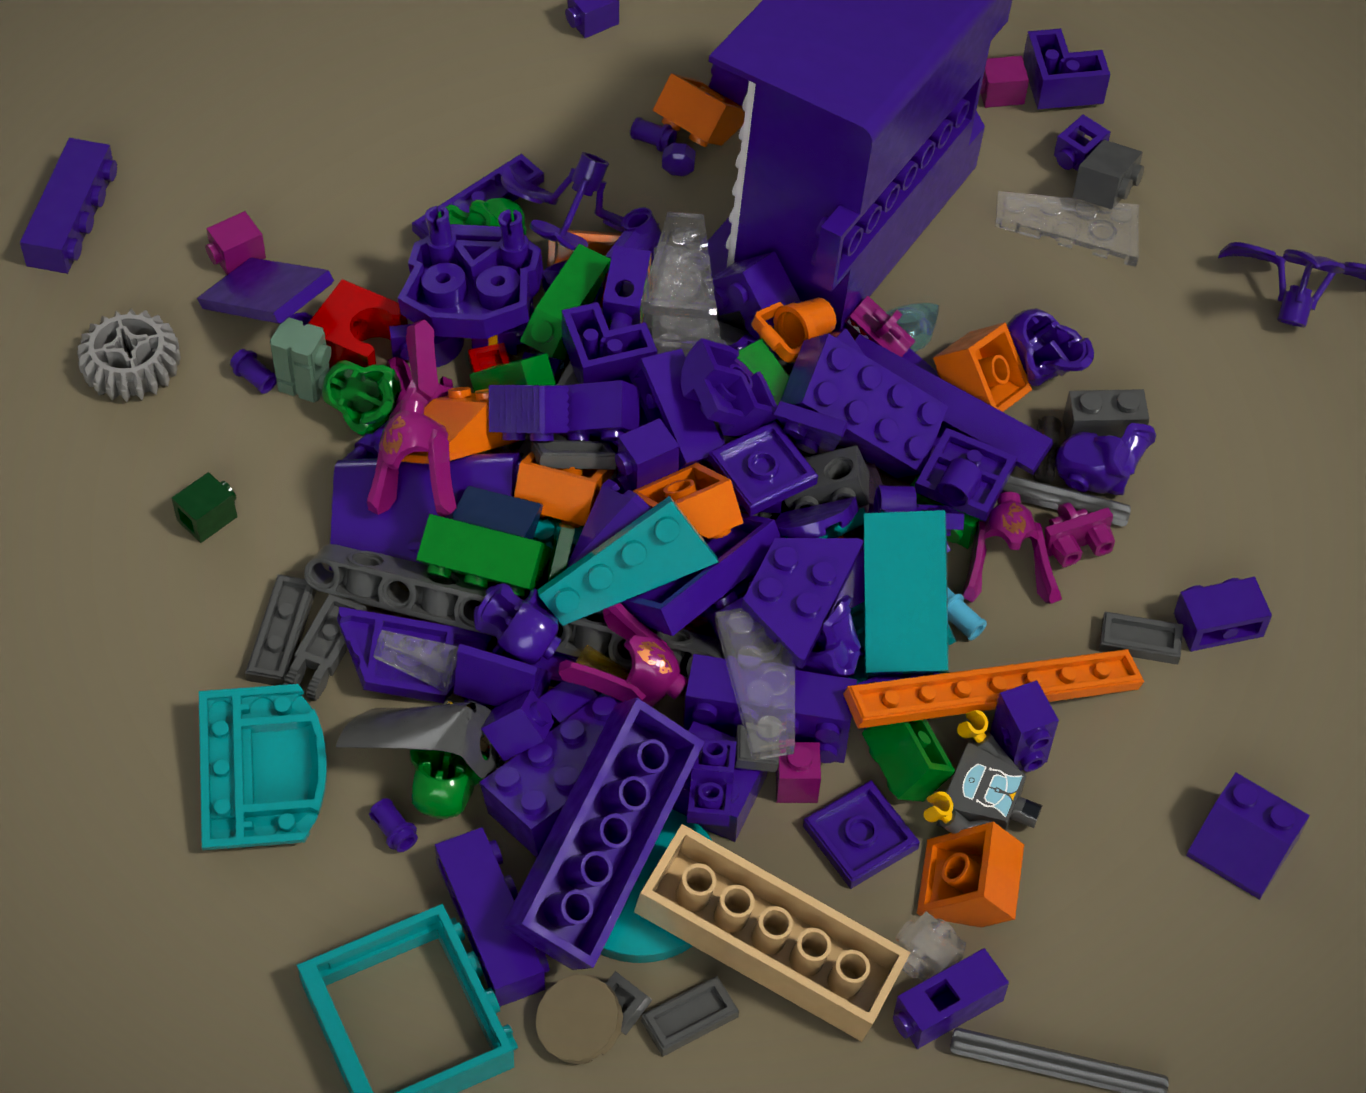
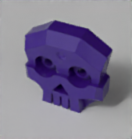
(472, 277)

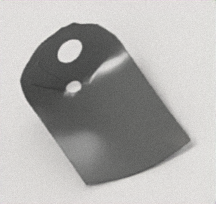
(437, 728)

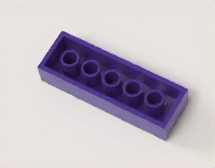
(603, 835)

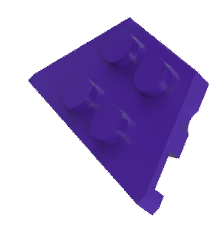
(799, 589)
(361, 636)

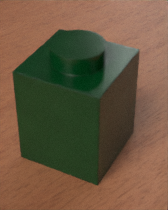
(205, 506)

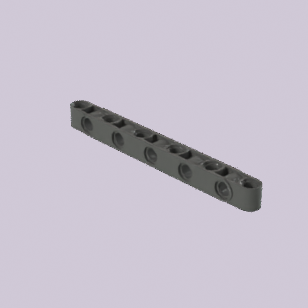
(373, 580)

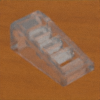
(418, 657)

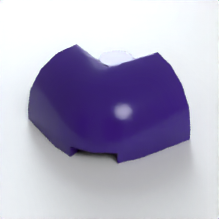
(726, 388)

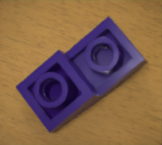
(712, 783)

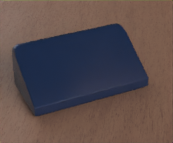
(498, 512)

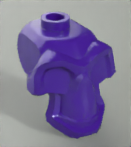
(1047, 346)
(1103, 462)
(523, 628)
(837, 645)

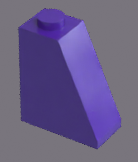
(608, 516)

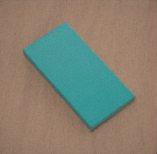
(906, 593)

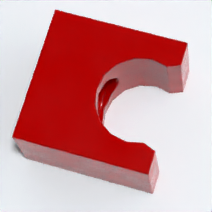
(353, 316)

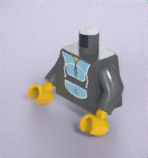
(984, 785)

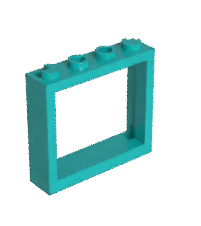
(386, 944)

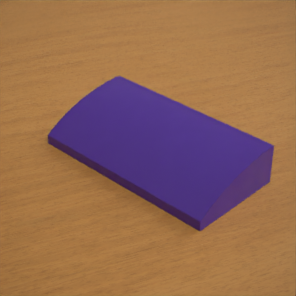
(682, 600)

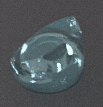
(918, 322)

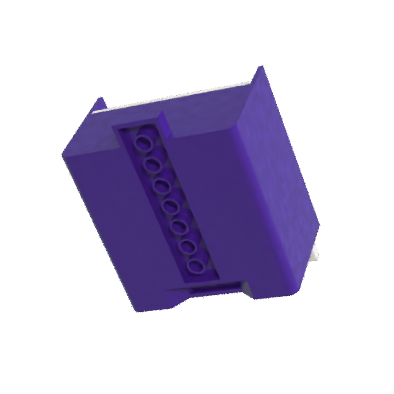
(851, 133)

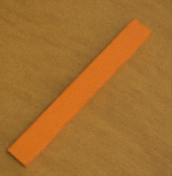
(980, 688)

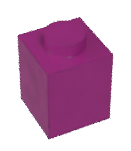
(1004, 82)
(234, 242)
(799, 774)

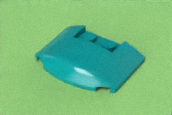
(259, 766)

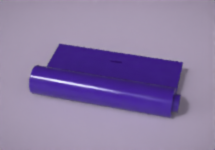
(403, 525)

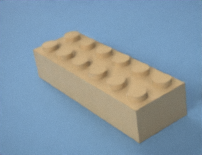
(771, 932)

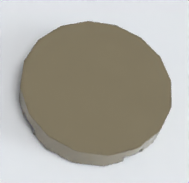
(579, 1019)

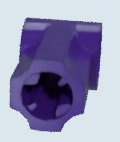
(639, 231)

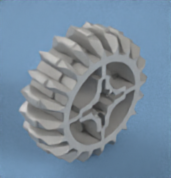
(106, 361)

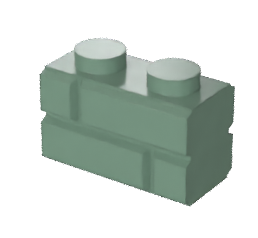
(300, 359)

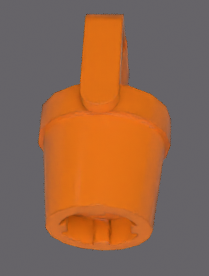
(793, 325)

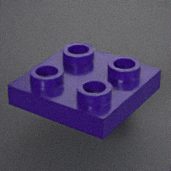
(965, 474)
(905, 500)

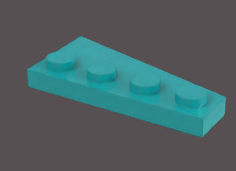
(633, 561)

